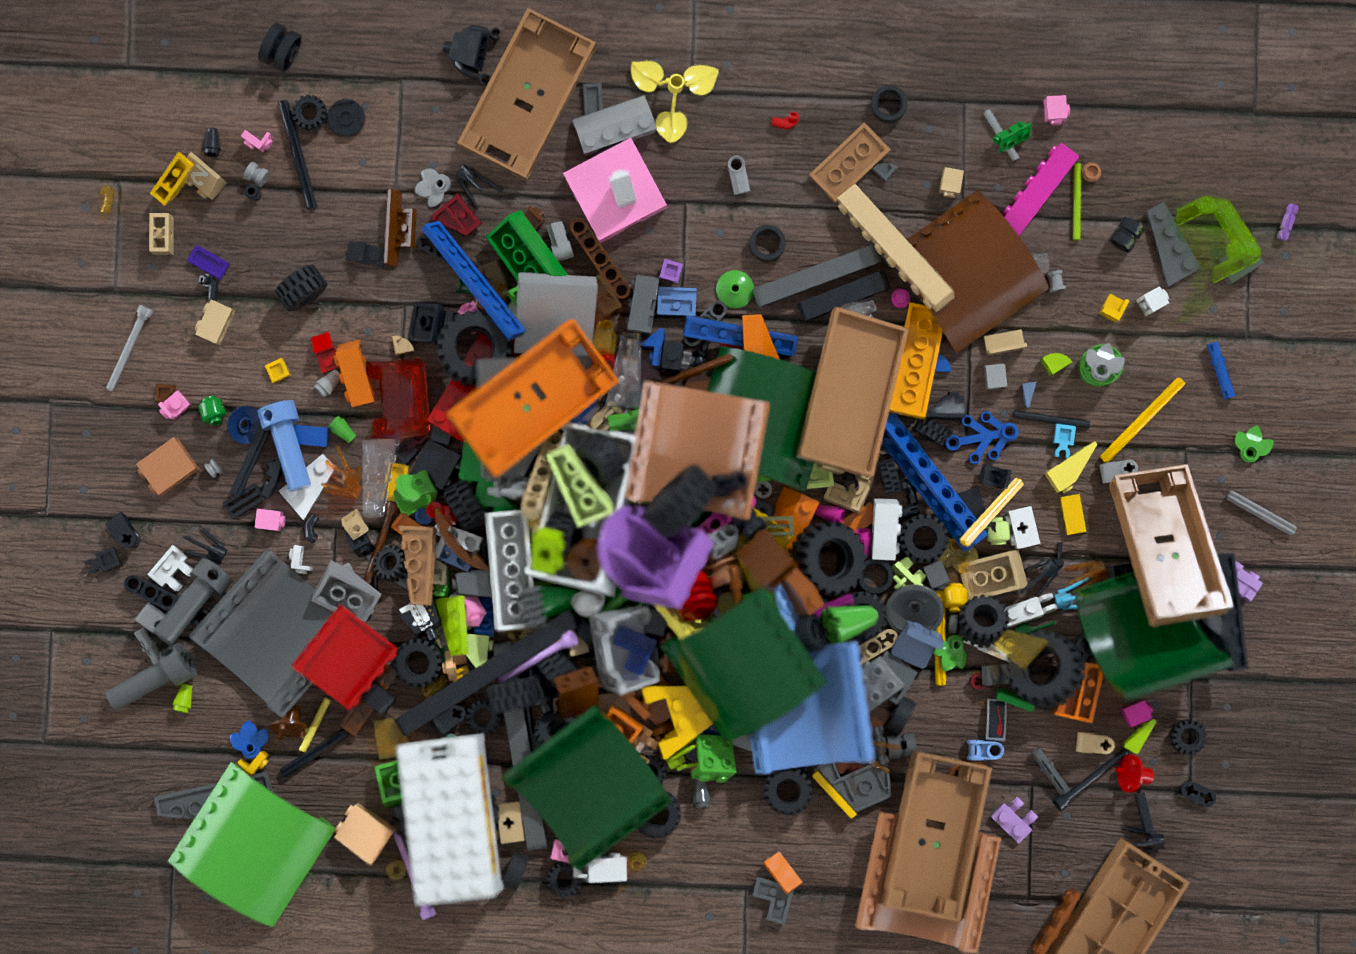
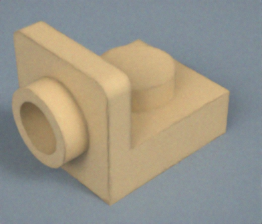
(354, 524)

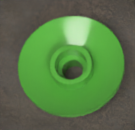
(731, 298)

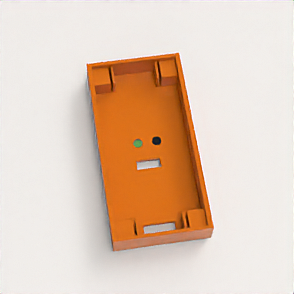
(507, 417)

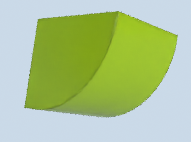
(1055, 362)

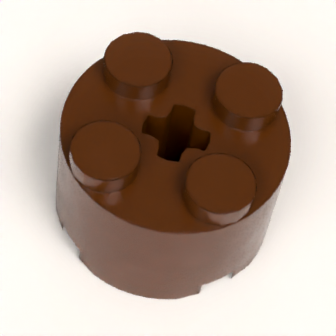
(584, 560)

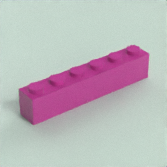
(1040, 187)

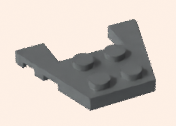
(861, 787)

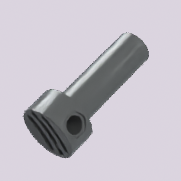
(193, 599)
(174, 665)

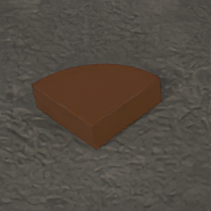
(163, 392)

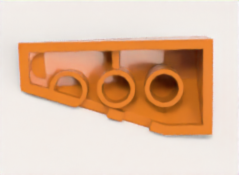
(756, 336)
(797, 505)

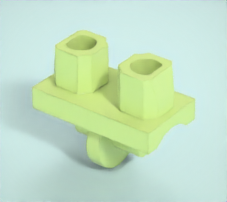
(903, 576)

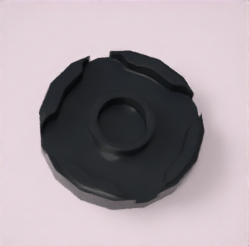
(346, 118)

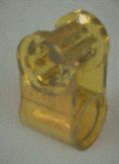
(605, 338)

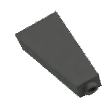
(473, 583)

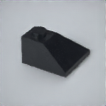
(948, 408)

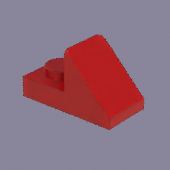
(324, 350)

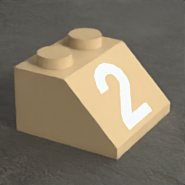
(204, 178)

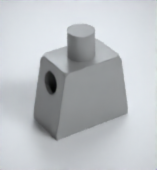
(150, 615)

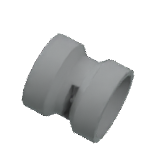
(256, 174)

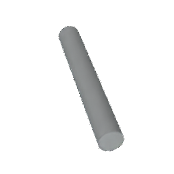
(997, 129)

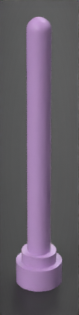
(567, 640)
(426, 909)

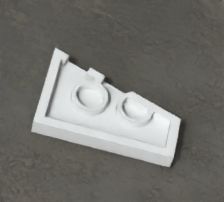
(304, 499)

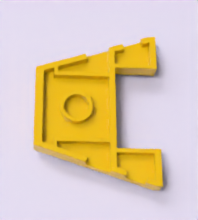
(686, 714)

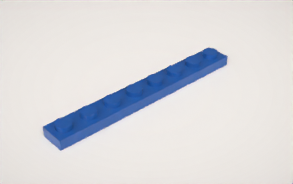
(474, 280)

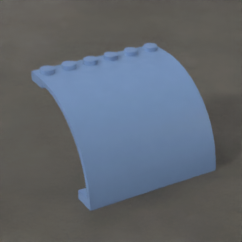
(827, 725)

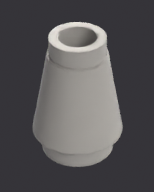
(327, 383)

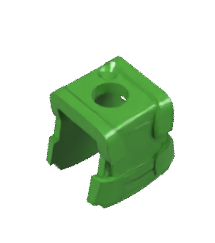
(414, 492)

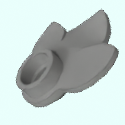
(429, 187)
(1104, 359)

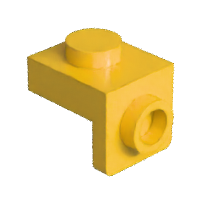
(258, 763)

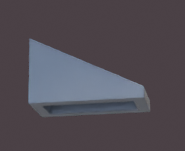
(1027, 391)

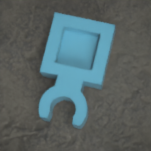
(1064, 436)

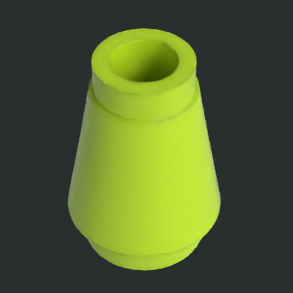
(183, 699)

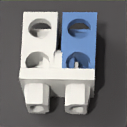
(467, 540)

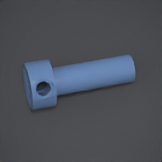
(280, 419)

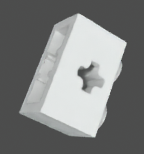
(1030, 534)

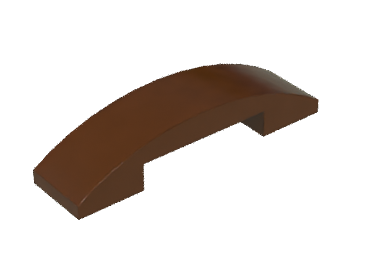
(473, 559)

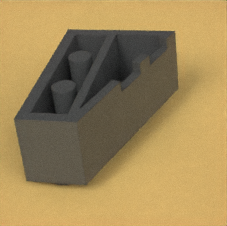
(642, 305)

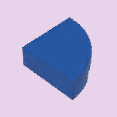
(942, 364)

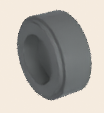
(953, 623)

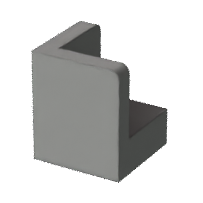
(995, 376)

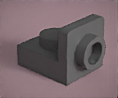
(995, 674)

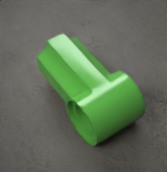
(624, 421)

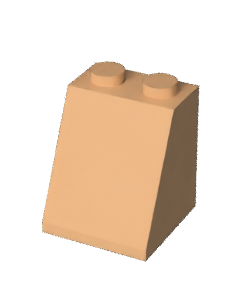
(364, 832)

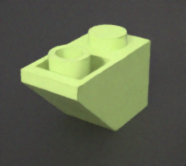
(479, 648)

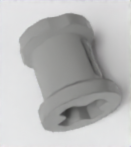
(1055, 281)

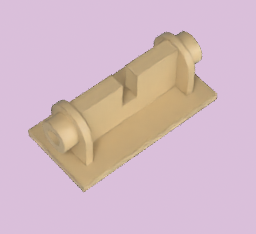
(600, 419)

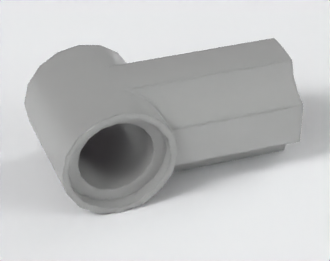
(738, 177)
(560, 245)

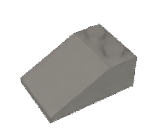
(344, 587)

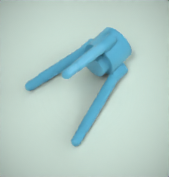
(1064, 599)

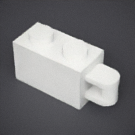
(605, 869)

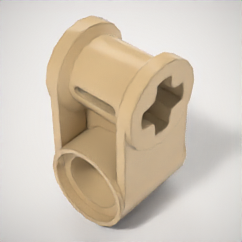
(1090, 743)

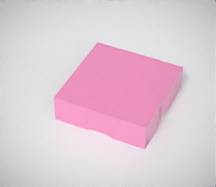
(593, 190)

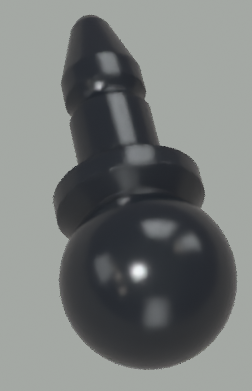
(700, 357)

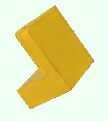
(1113, 308)

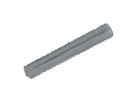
(1261, 513)

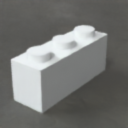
(885, 529)

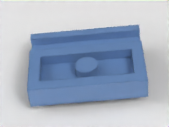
(676, 301)

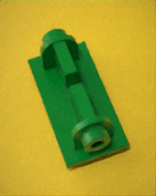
(1018, 133)

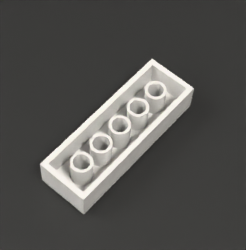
(508, 559)

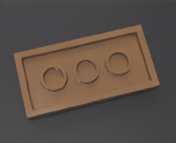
(849, 162)

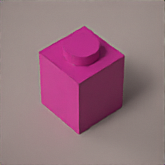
(1137, 713)

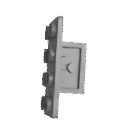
(878, 682)

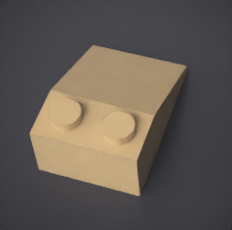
(994, 575)

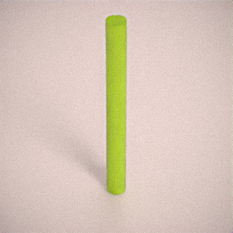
(1077, 201)

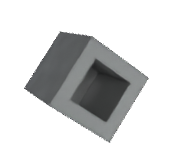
(935, 575)

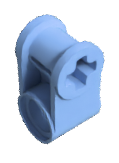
(982, 750)

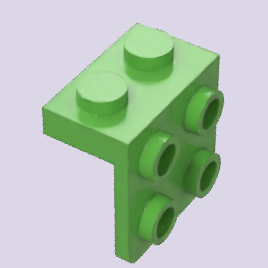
(714, 759)

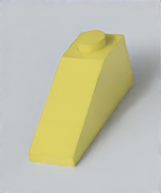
(1069, 470)

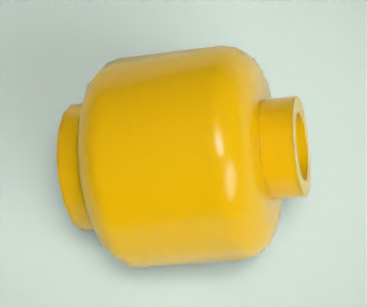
(954, 597)

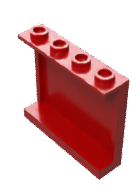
(345, 657)

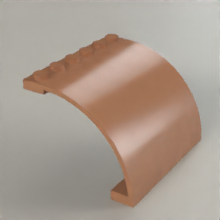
(700, 429)
(960, 934)

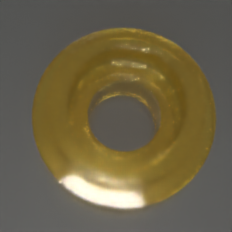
(396, 876)

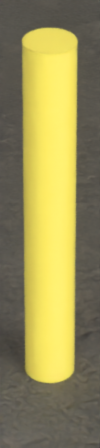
(315, 724)

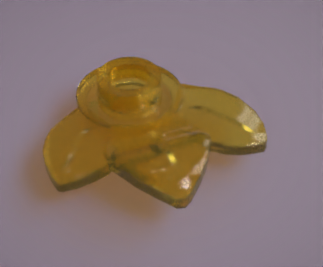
(958, 558)

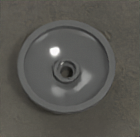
(927, 613)

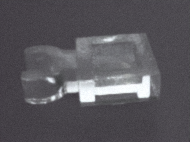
(688, 360)

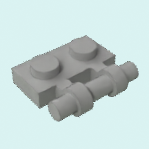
(511, 488)

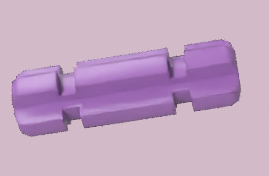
(1287, 222)

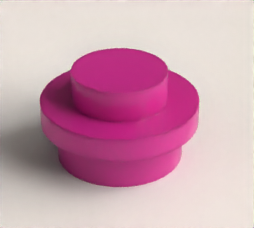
(900, 298)

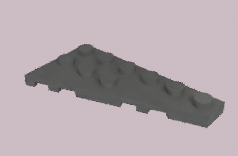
(189, 802)

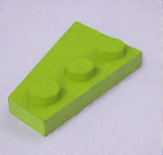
(454, 623)

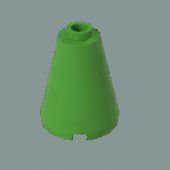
(847, 621)

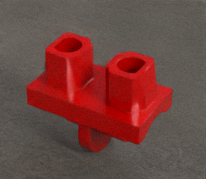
(446, 510)

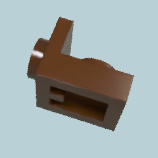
(535, 217)

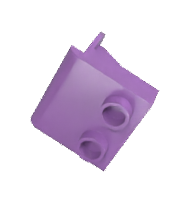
(648, 564)

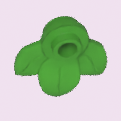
(1252, 441)
(952, 656)

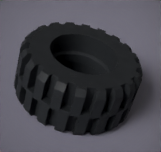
(454, 330)
(680, 501)
(849, 557)
(1064, 684)

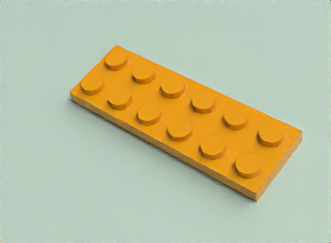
(917, 363)

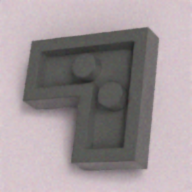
(779, 901)

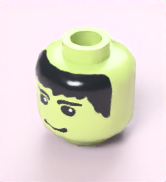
(998, 531)

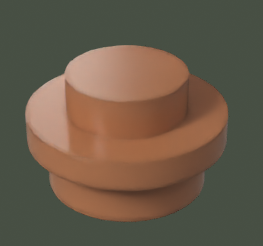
(1091, 172)

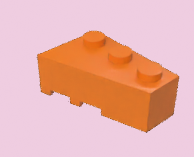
(354, 373)
(1084, 703)

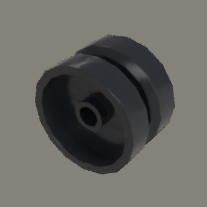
(280, 47)

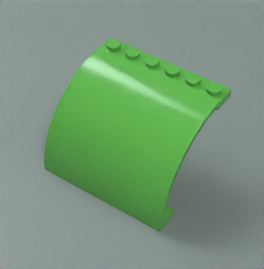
(250, 847)

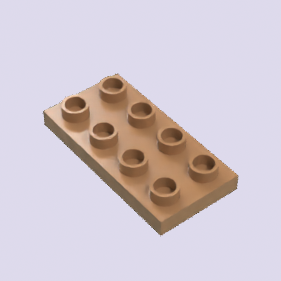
(852, 392)

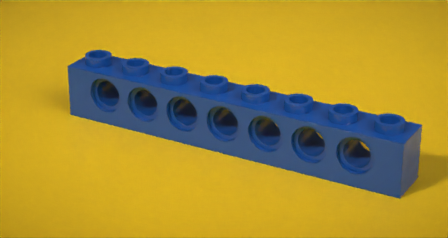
(928, 480)

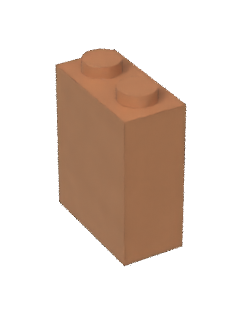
(167, 467)

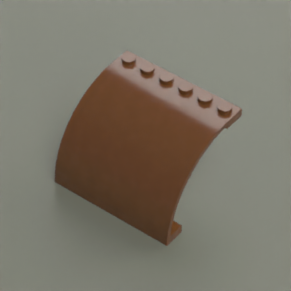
(983, 266)

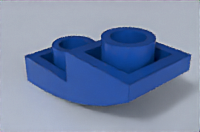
(487, 625)

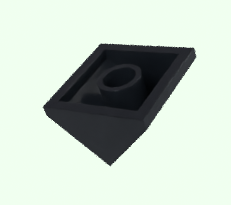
(425, 323)

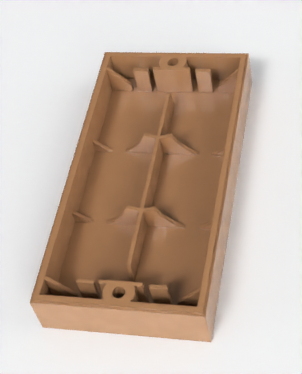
(1122, 906)

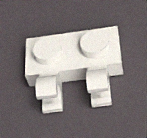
(168, 566)

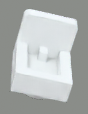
(296, 556)

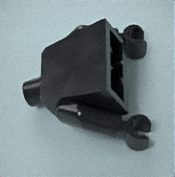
(470, 49)

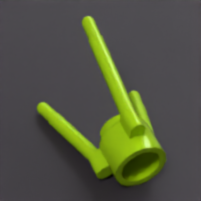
(677, 758)

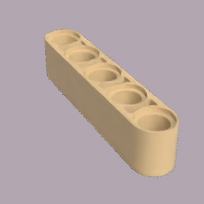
(538, 482)

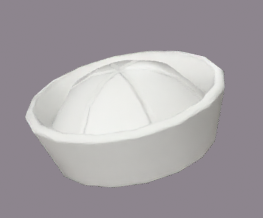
(587, 603)

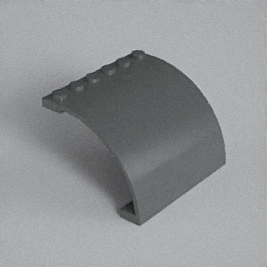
(264, 629)

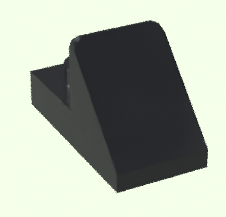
(365, 254)

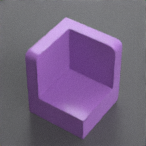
(671, 271)

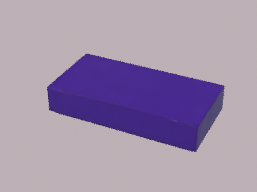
(208, 262)

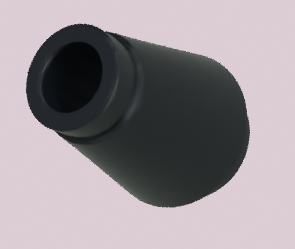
(211, 144)

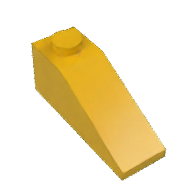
(172, 179)

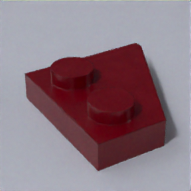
(457, 216)

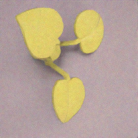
(698, 78)

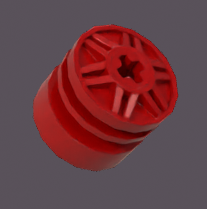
(700, 601)

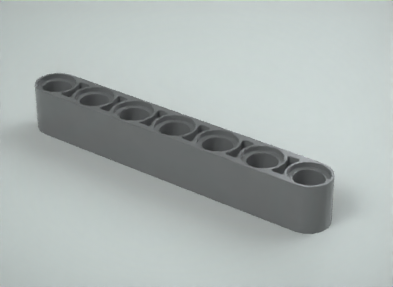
(816, 276)

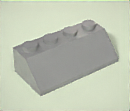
(614, 125)

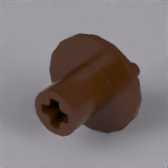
(289, 725)

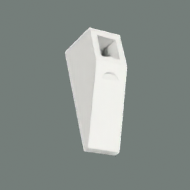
(622, 188)

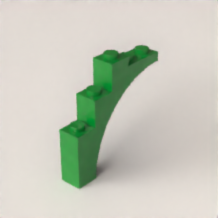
(471, 472)

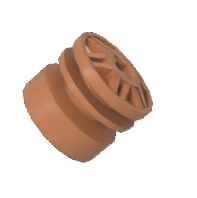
(720, 569)

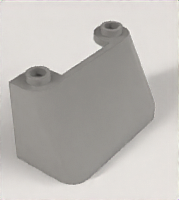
(612, 658)

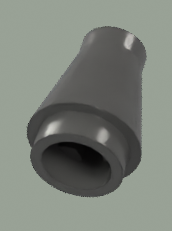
(700, 795)

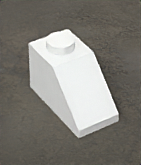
(1153, 300)

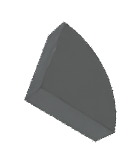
(884, 170)

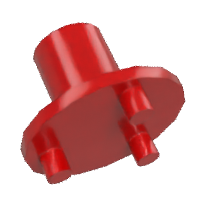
(1133, 774)

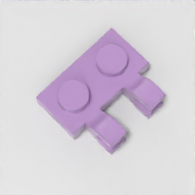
(1011, 823)

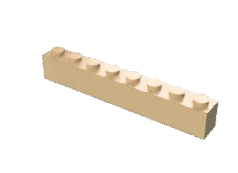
(895, 247)

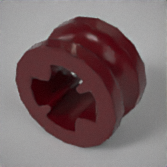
(977, 687)

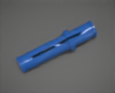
(1221, 370)

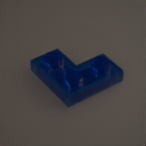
(639, 647)

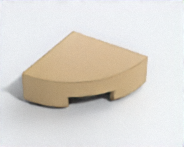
(402, 345)

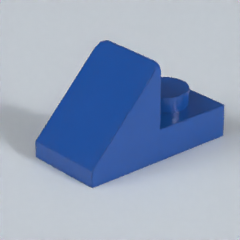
(656, 343)

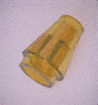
(637, 856)

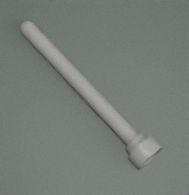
(143, 314)

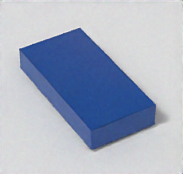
(312, 435)

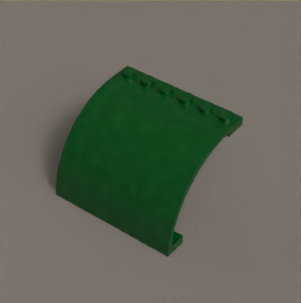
(788, 394)
(1134, 653)
(745, 667)
(589, 786)

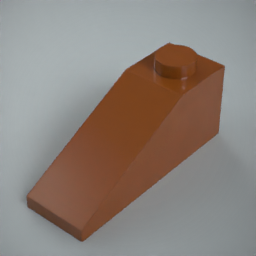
(802, 593)

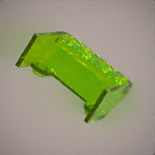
(1243, 247)

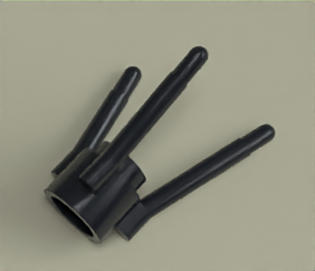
(466, 175)
(216, 552)
(1048, 568)
(1153, 841)

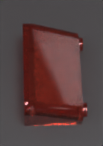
(402, 398)

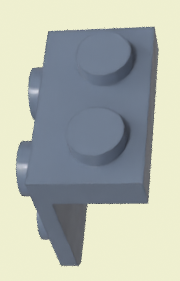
(916, 644)

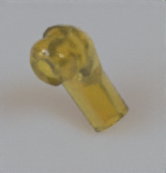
(435, 687)

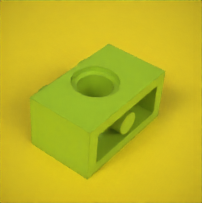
(547, 551)

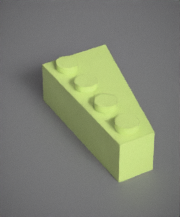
(580, 488)

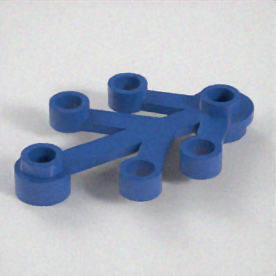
(985, 436)

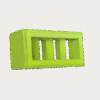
(1138, 738)

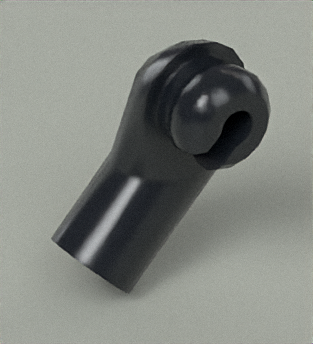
(211, 284)

